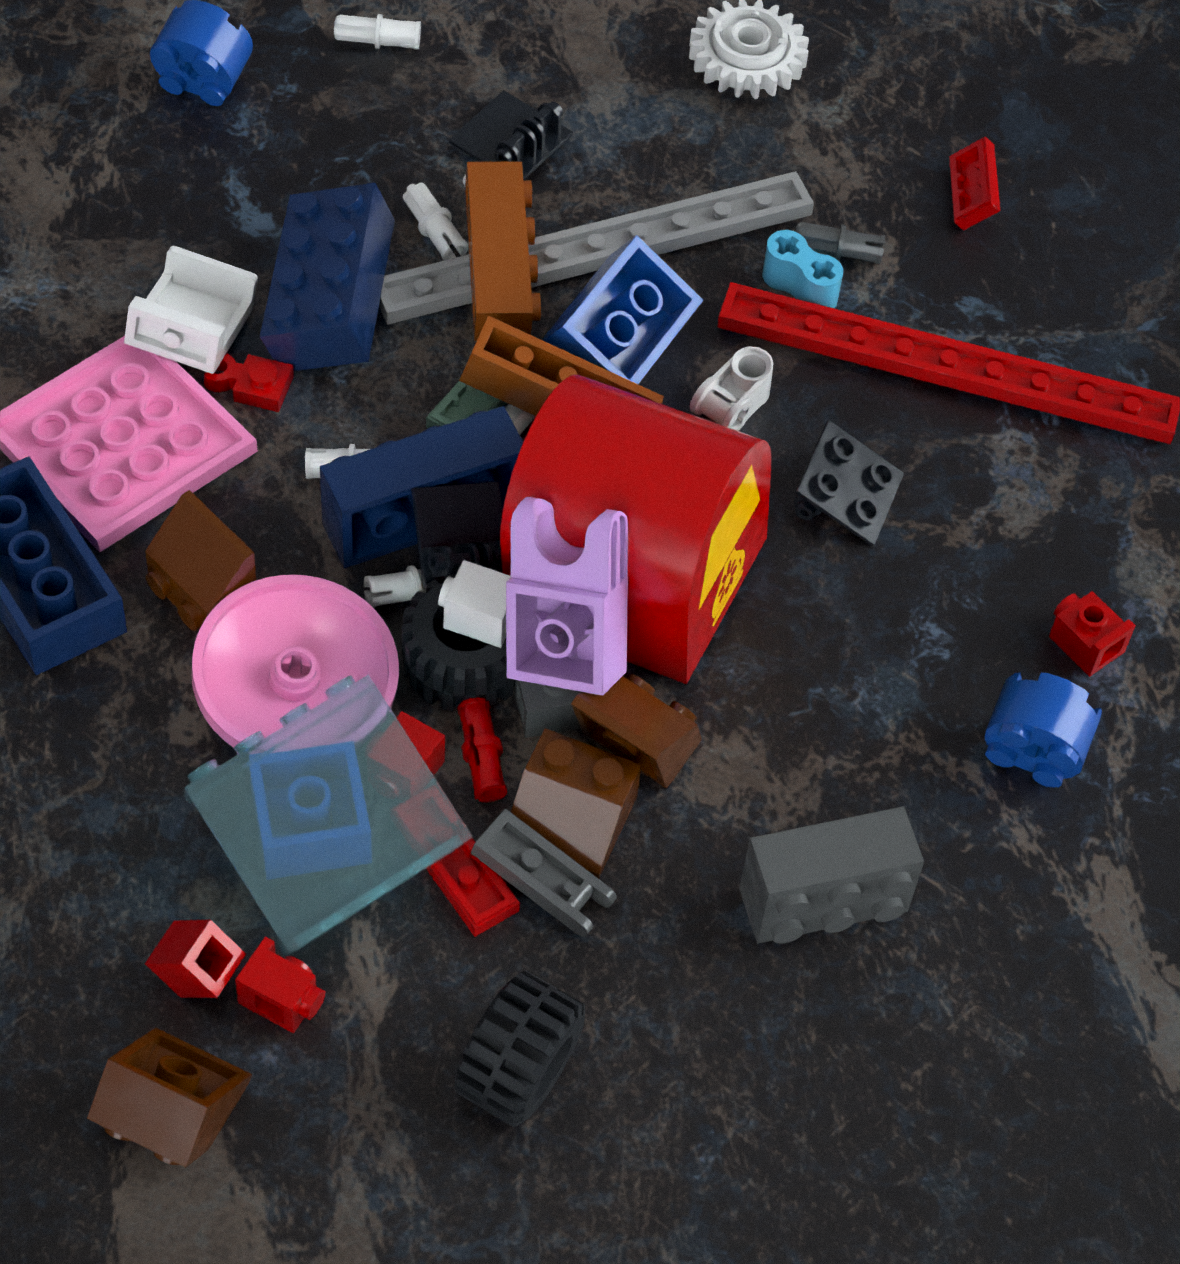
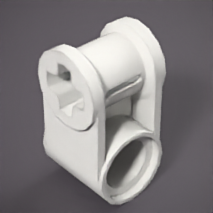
(735, 388)

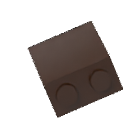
(197, 560)
(640, 727)
(577, 797)
(167, 1096)

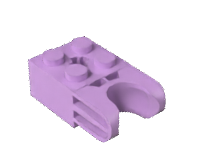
(567, 601)

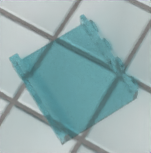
(326, 812)

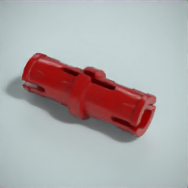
(482, 750)

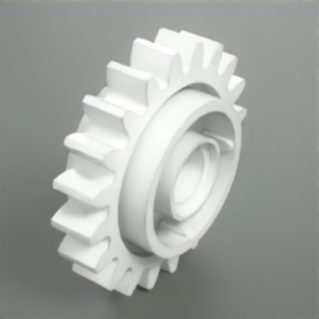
(748, 48)

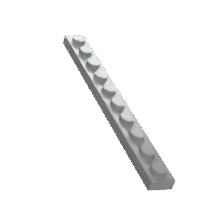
(588, 246)

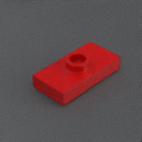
(974, 183)

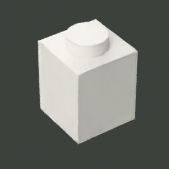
(476, 603)

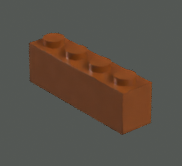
(499, 245)
(527, 369)

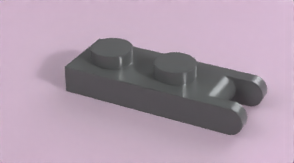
(541, 871)

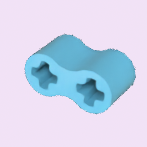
(801, 271)

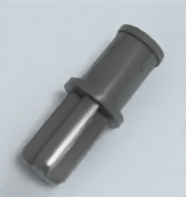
(842, 242)

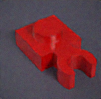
(255, 383)

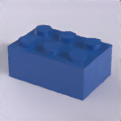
(626, 312)

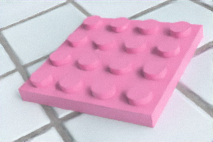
(123, 439)

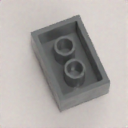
(830, 875)

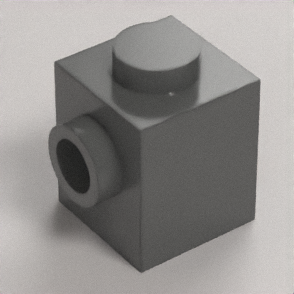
(544, 708)

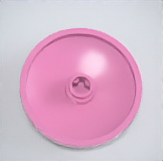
(284, 647)

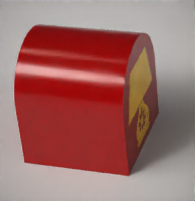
(689, 500)

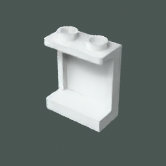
(192, 310)

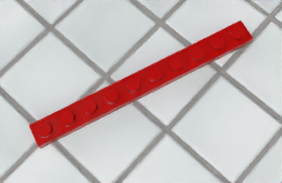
(950, 363)

